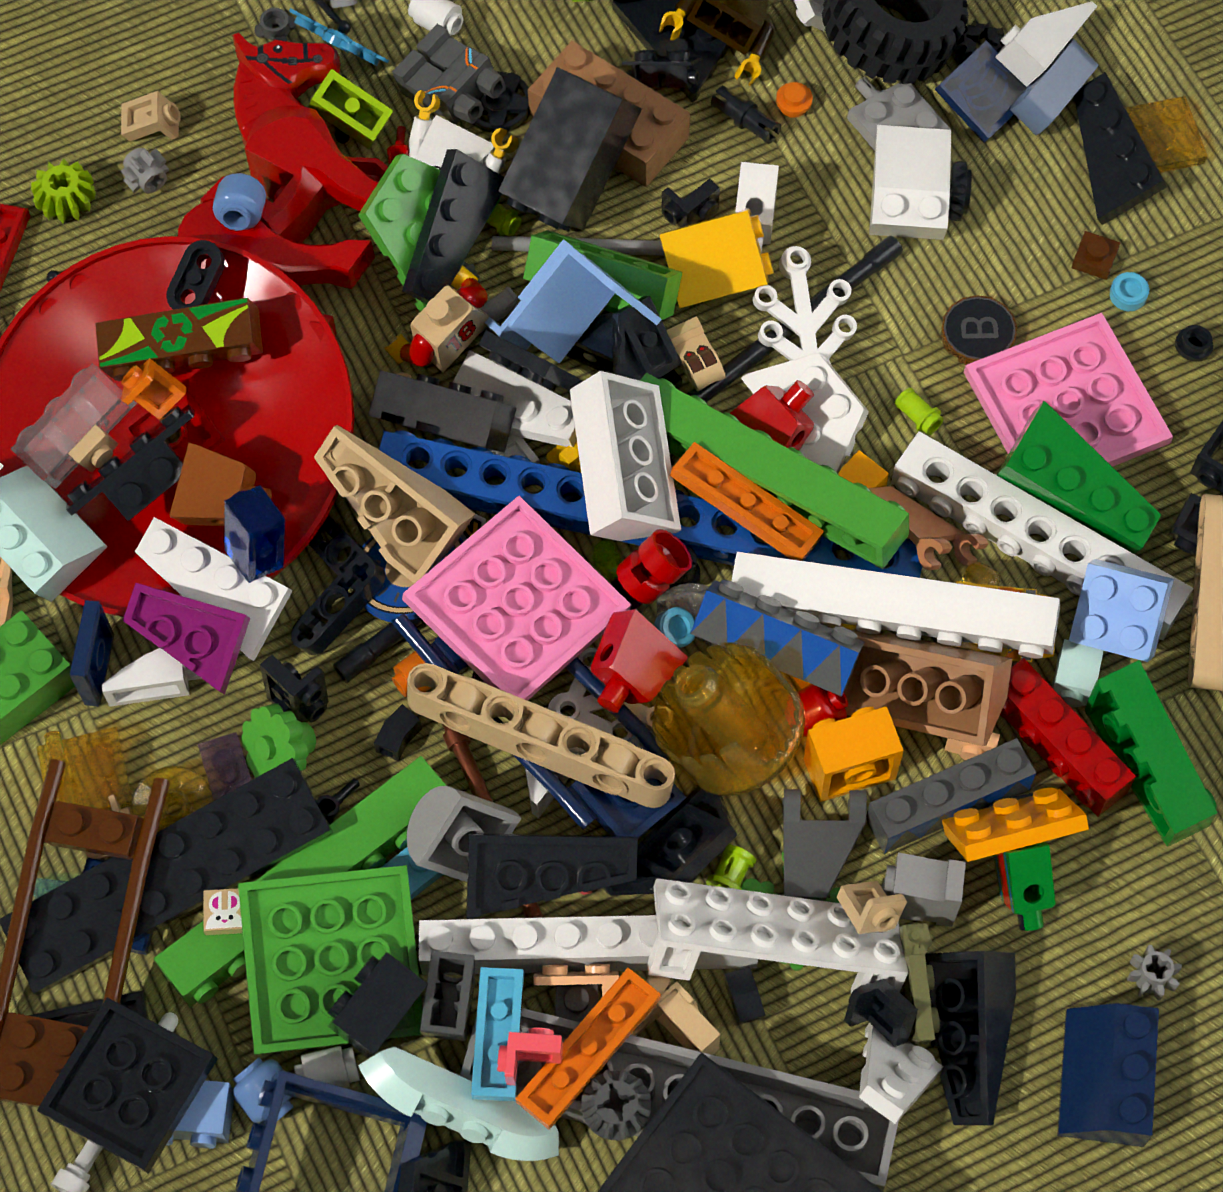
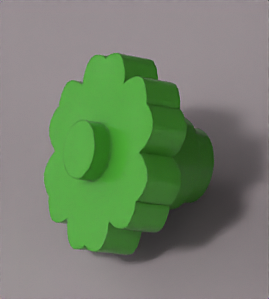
(275, 738)

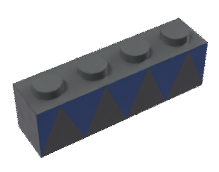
(788, 639)
(970, 784)

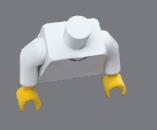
(433, 137)

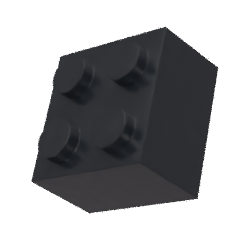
(376, 1005)

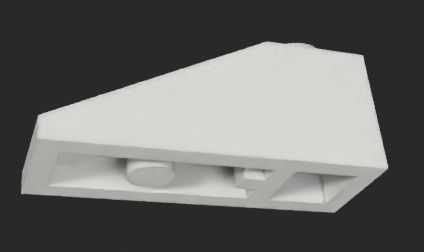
(1040, 40)

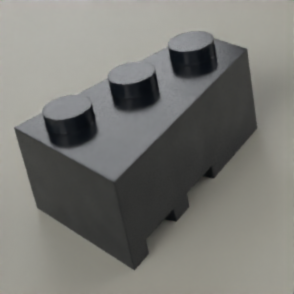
(443, 410)

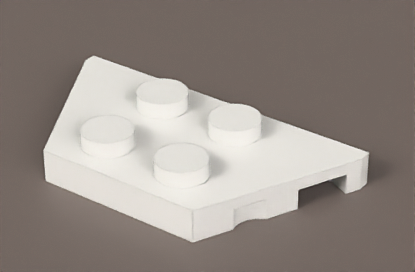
(833, 409)

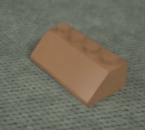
(930, 686)

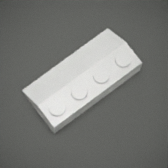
(624, 457)

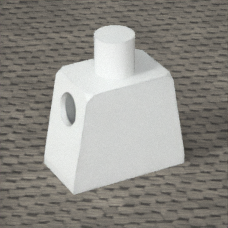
(758, 192)

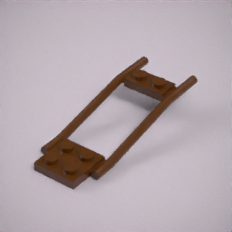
(35, 1047)

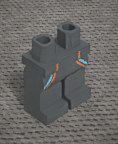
(452, 73)

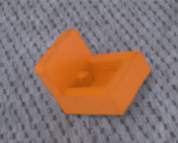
(152, 388)

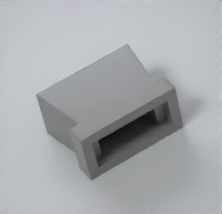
(929, 886)

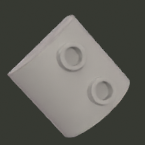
(442, 826)

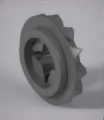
(605, 1122)

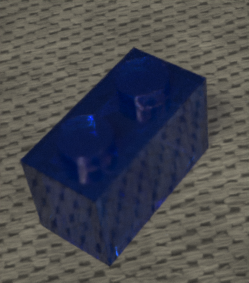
(254, 533)

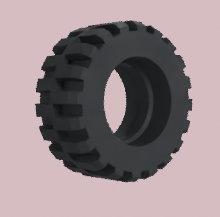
(891, 46)

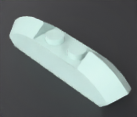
(446, 1100)

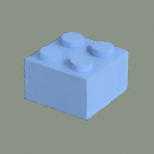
(1121, 610)

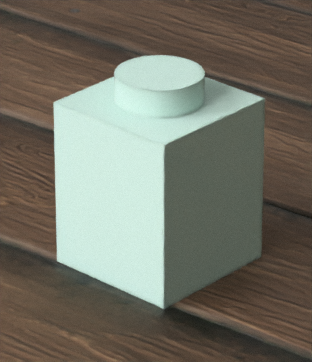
(1076, 672)

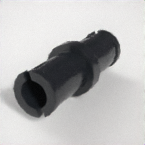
(745, 114)

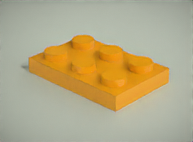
(1014, 824)

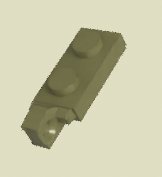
(920, 979)

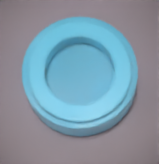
(1129, 291)
(676, 626)

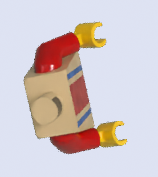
(445, 324)

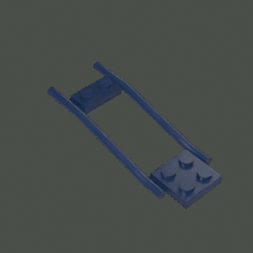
(580, 801)

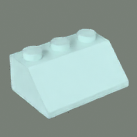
(40, 536)

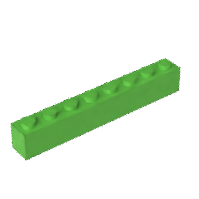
(839, 507)
(358, 842)

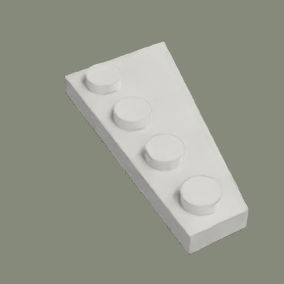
(539, 412)
(213, 578)

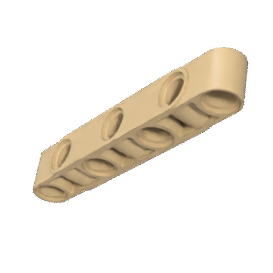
(540, 735)

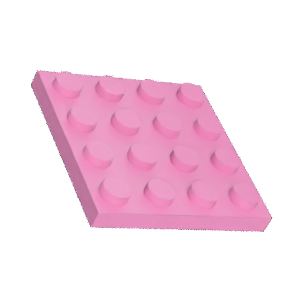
(1081, 377)
(515, 601)

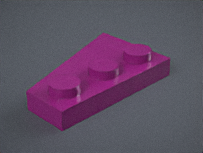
(190, 631)

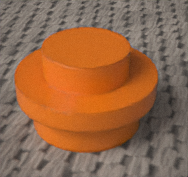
(794, 99)

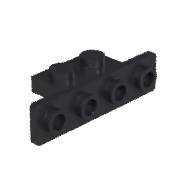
(140, 474)

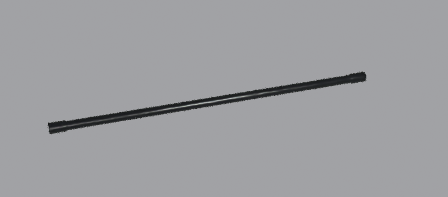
(872, 262)

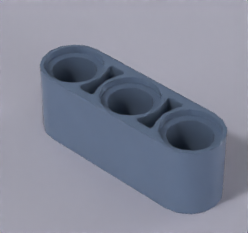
(1054, 87)

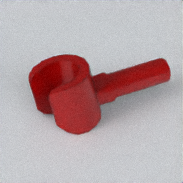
(399, 146)

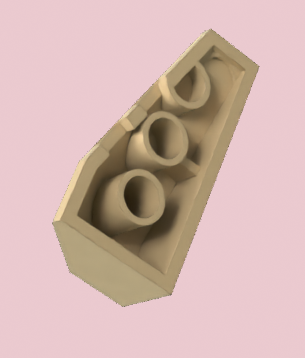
(400, 508)

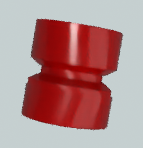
(654, 566)

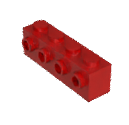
(1064, 740)

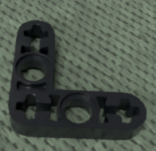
(349, 576)

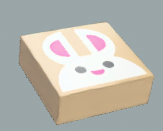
(221, 912)

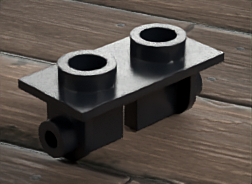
(677, 68)

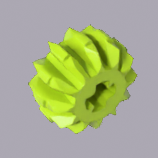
(63, 190)

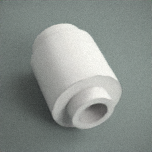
(430, 12)
(330, 1066)

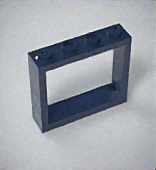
(271, 1097)

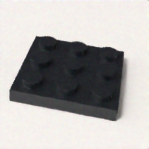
(127, 1085)

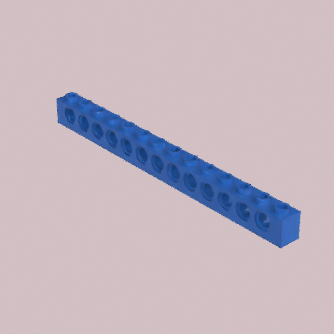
(558, 480)

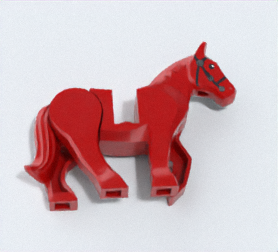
(296, 164)

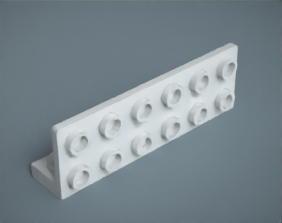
(769, 928)

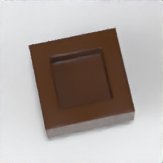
(1095, 255)

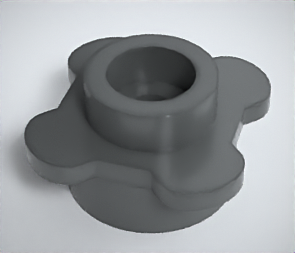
(275, 18)

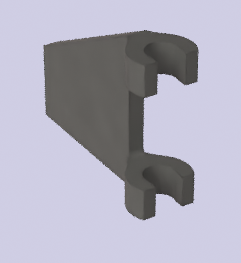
(817, 848)

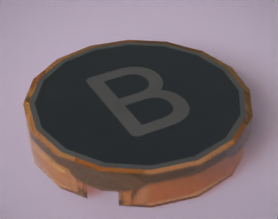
(977, 328)

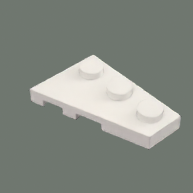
(894, 1075)

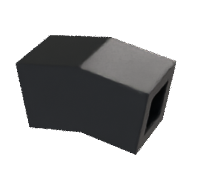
(397, 733)
(744, 996)

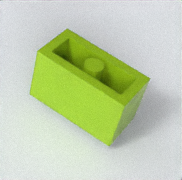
(350, 109)

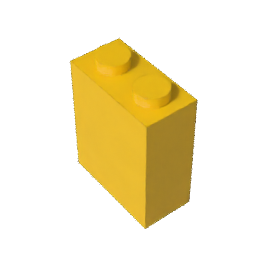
(717, 257)

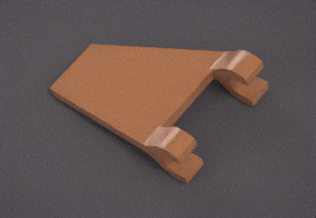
(933, 532)

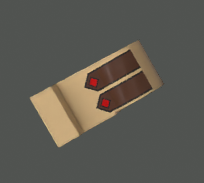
(697, 355)

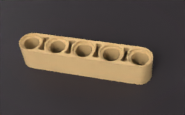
(1206, 637)

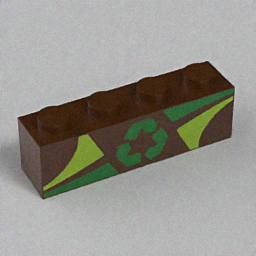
(180, 337)

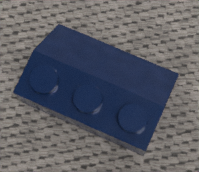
(1109, 1073)

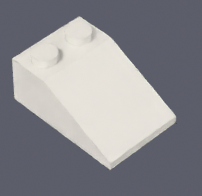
(911, 182)

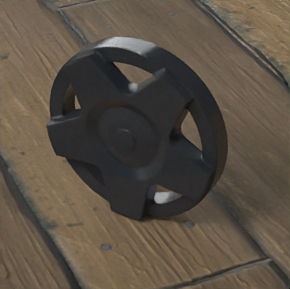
(507, 103)

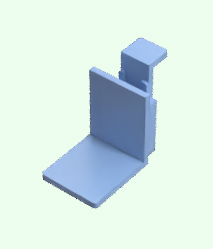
(562, 303)

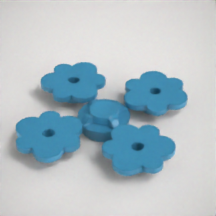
(337, 39)

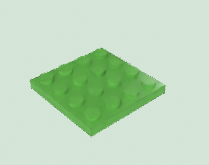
(309, 943)

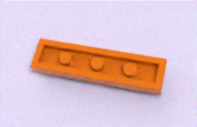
(746, 503)
(589, 1048)

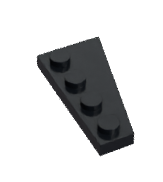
(1115, 153)
(453, 221)
(536, 867)

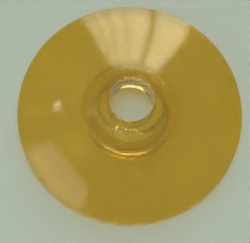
(185, 789)

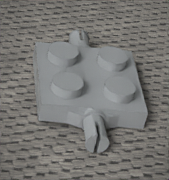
(892, 107)

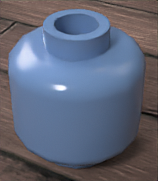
(239, 201)
(249, 1086)

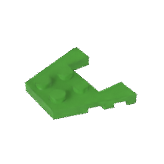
(398, 211)

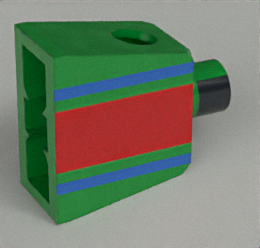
(1026, 883)

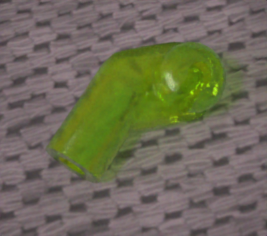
(606, 559)

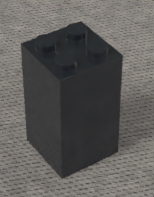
(569, 151)

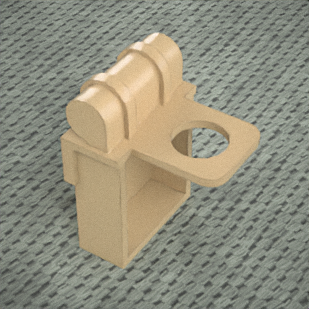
(681, 1017)

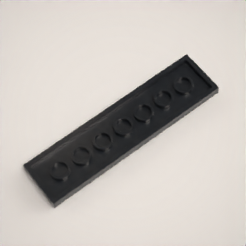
(198, 853)

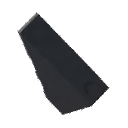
(975, 1017)

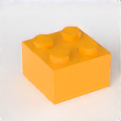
(852, 752)

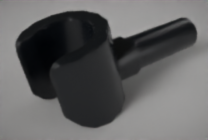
(330, 804)

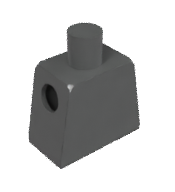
(448, 999)

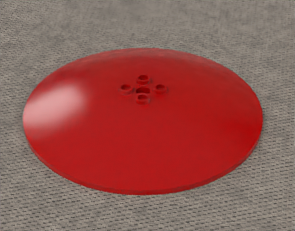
(253, 411)

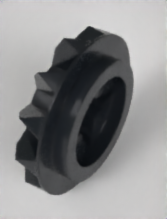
(973, 34)
(959, 190)

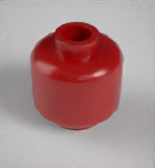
(821, 705)

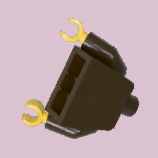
(735, 22)

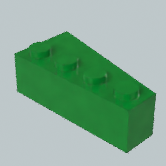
(1077, 481)

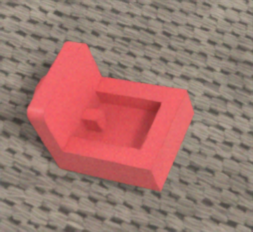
(534, 1046)

